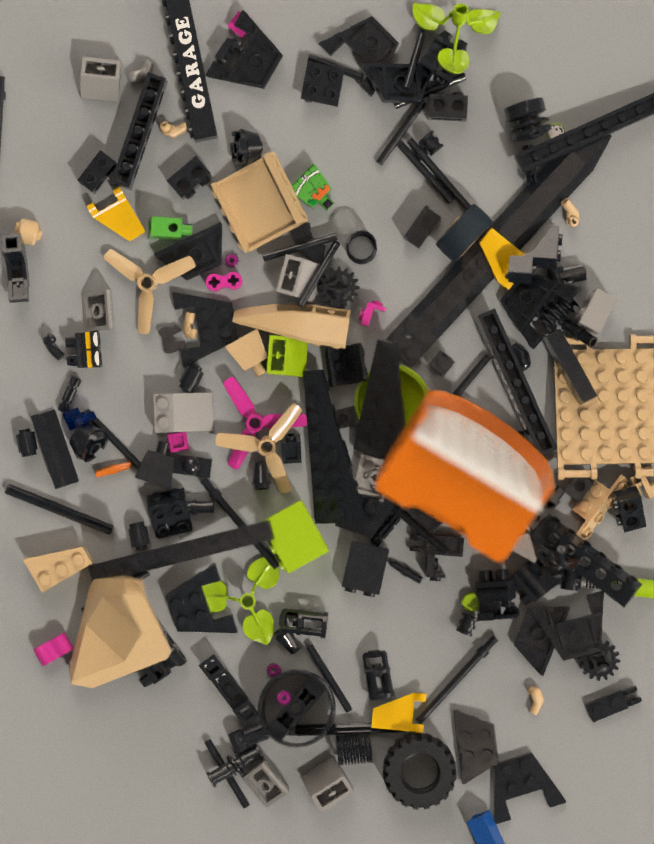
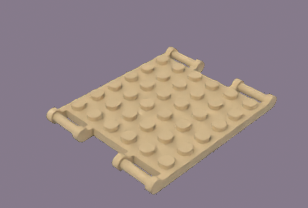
(617, 422)

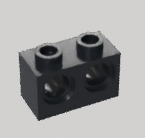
(447, 113)
(97, 172)
(186, 174)
(629, 508)

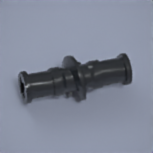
(235, 765)

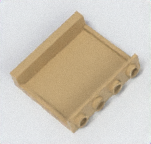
(259, 203)

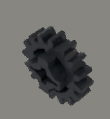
(338, 295)
(595, 668)

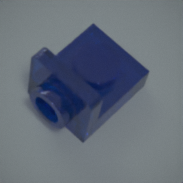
(76, 419)

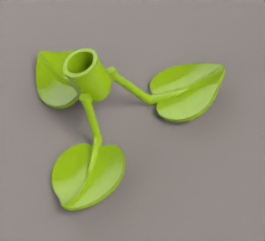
(480, 20)
(260, 624)

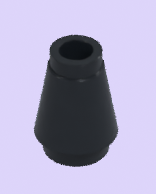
(260, 476)
(288, 641)

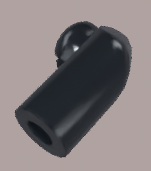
(52, 348)
(524, 357)

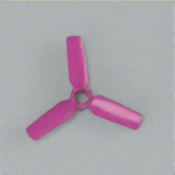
(247, 410)

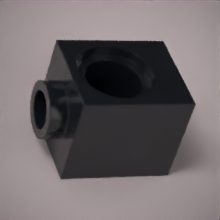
(578, 495)

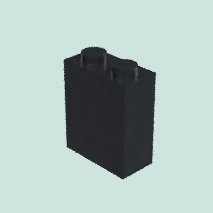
(365, 568)

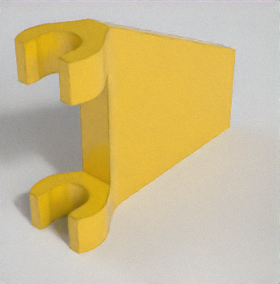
(119, 217)
(498, 252)
(398, 714)

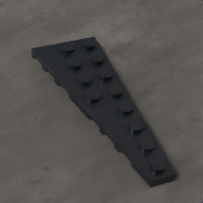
(332, 478)

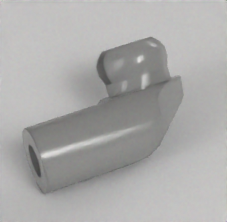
(140, 75)

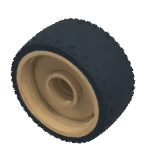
(464, 232)

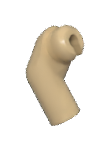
(172, 131)
(572, 213)
(189, 332)
(537, 698)

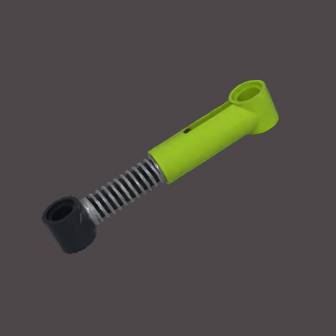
(575, 582)

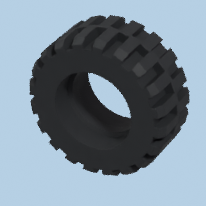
(431, 794)

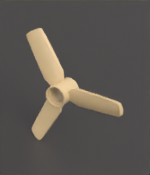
(160, 276)
(251, 443)

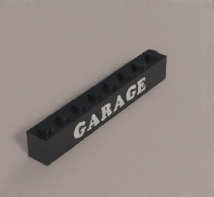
(191, 70)
(515, 381)

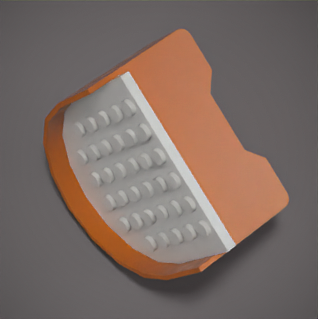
(467, 472)

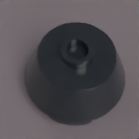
(246, 147)
(87, 442)

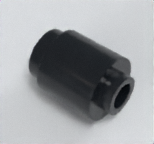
(191, 378)
(26, 442)
(139, 535)

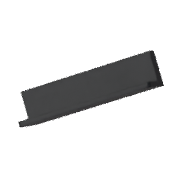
(569, 366)
(55, 449)

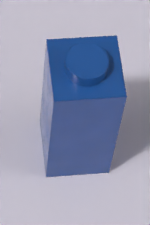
(485, 829)

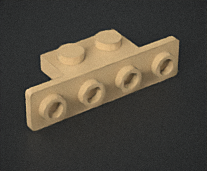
(596, 504)

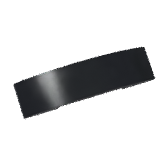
(229, 689)

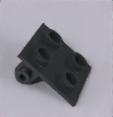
(322, 84)

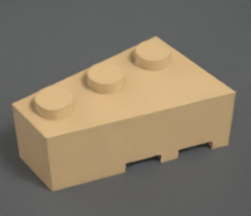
(57, 566)

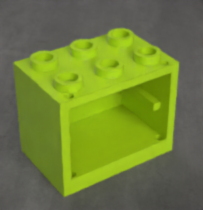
(296, 537)

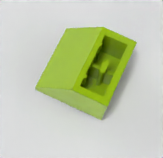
(286, 356)

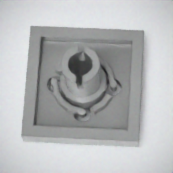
(368, 465)

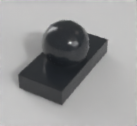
(192, 466)

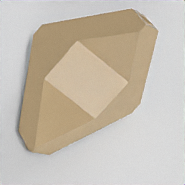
(116, 633)

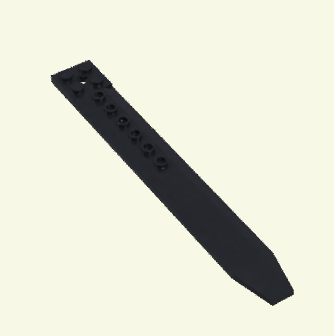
(472, 270)

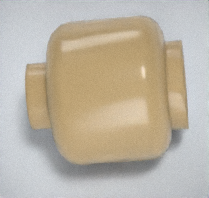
(29, 231)

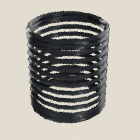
(365, 234)
(353, 750)

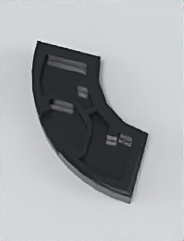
(301, 234)

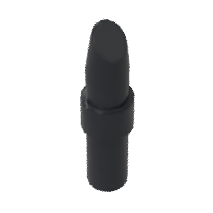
(405, 571)

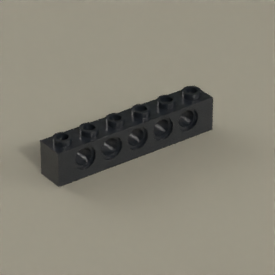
(139, 131)
(590, 570)

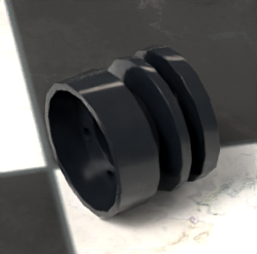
(527, 119)

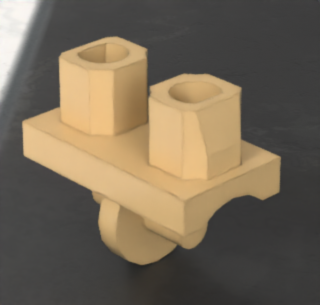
(648, 488)

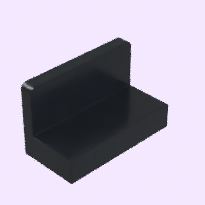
(422, 227)

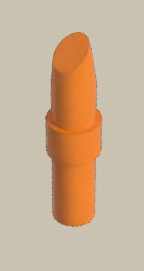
(112, 469)

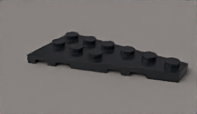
(383, 405)

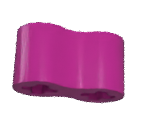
(224, 281)
(53, 649)

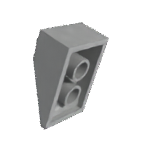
(183, 412)

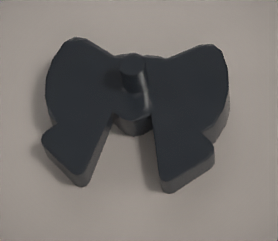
(170, 345)

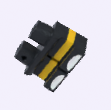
(82, 342)

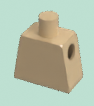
(249, 352)

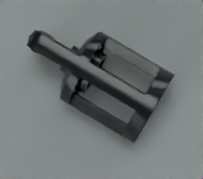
(299, 622)
(376, 670)

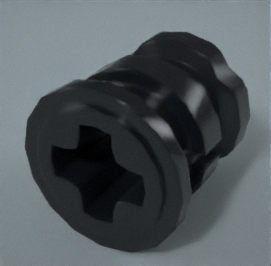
(431, 143)
(467, 623)

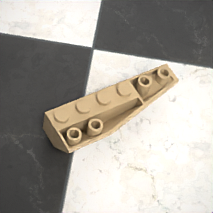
(309, 324)

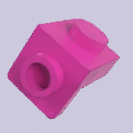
(365, 315)

